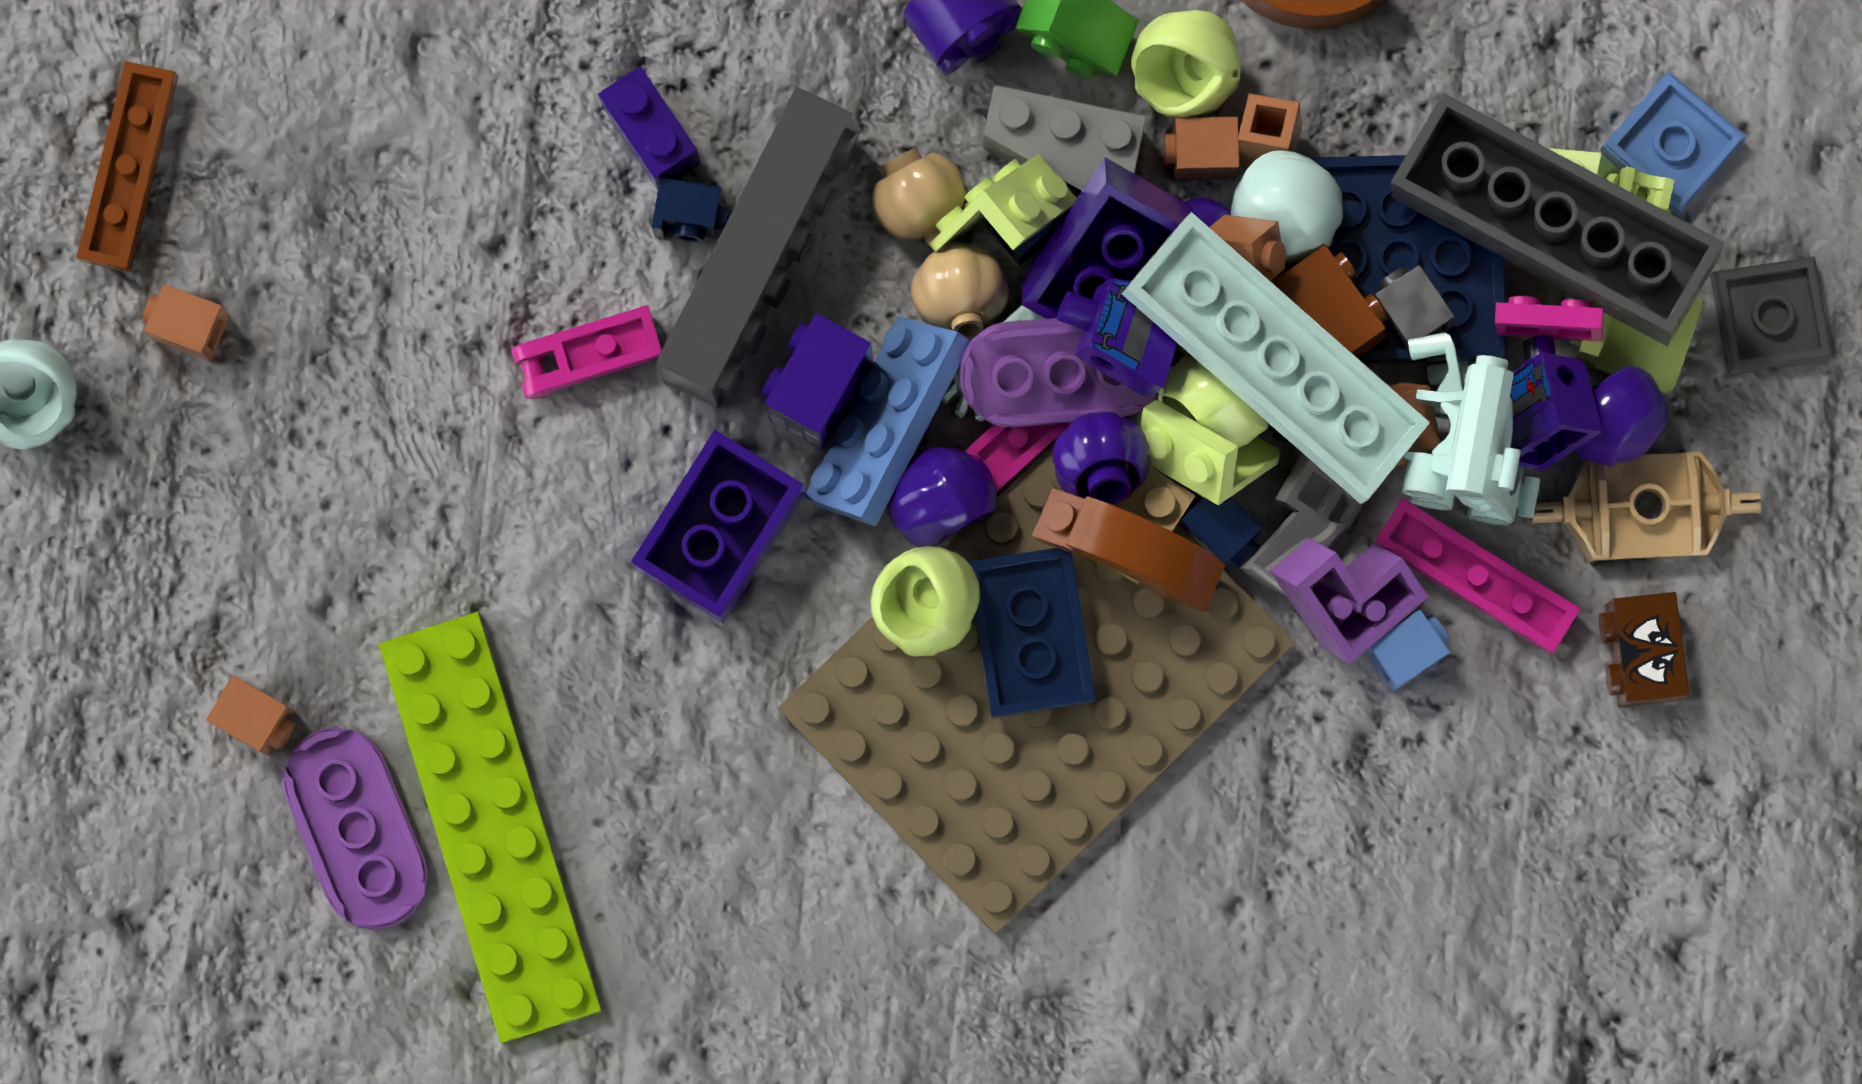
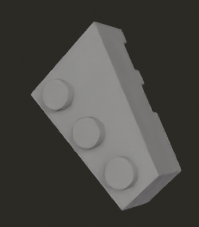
(1064, 133)

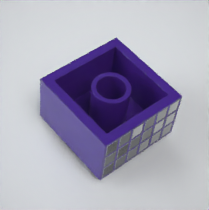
(817, 380)

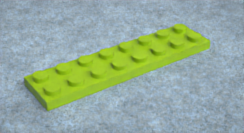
(490, 827)

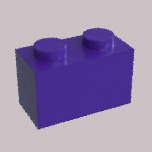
(649, 127)

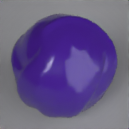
(1630, 417)
(940, 495)

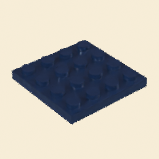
(1387, 235)

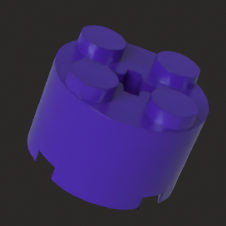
(961, 28)

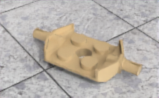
(1608, 527)

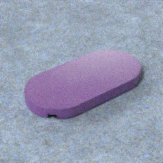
(1033, 378)
(356, 828)

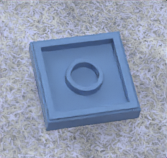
(1674, 138)

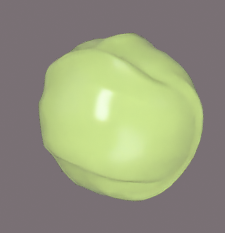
(1186, 63)
(1209, 402)
(925, 600)

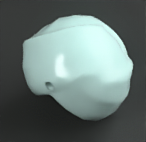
(1295, 194)
(34, 393)

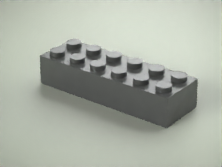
(1556, 219)
(758, 247)

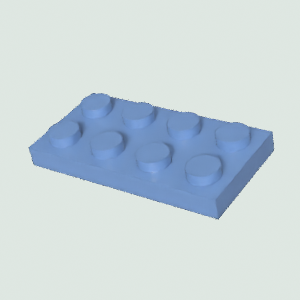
(887, 420)

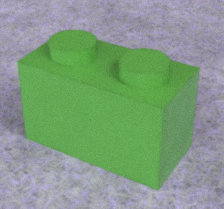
(1081, 32)

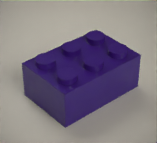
(1103, 236)
(718, 526)

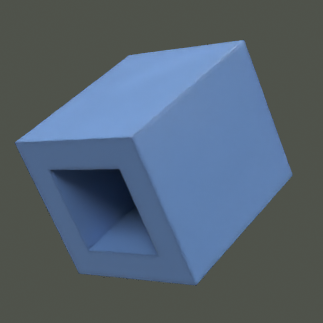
(1409, 649)

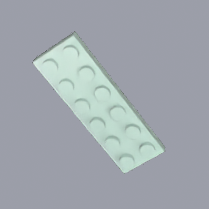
(1276, 358)

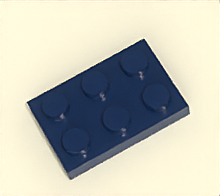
(1032, 633)

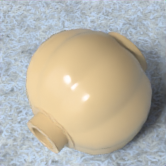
(917, 194)
(960, 289)

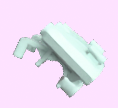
(1477, 454)

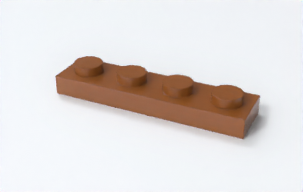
(127, 166)

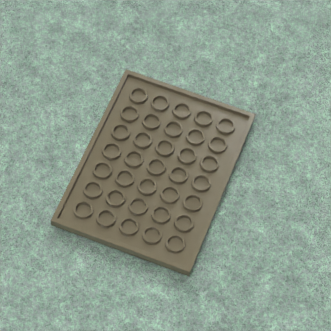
(1024, 794)

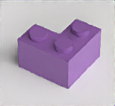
(1348, 604)

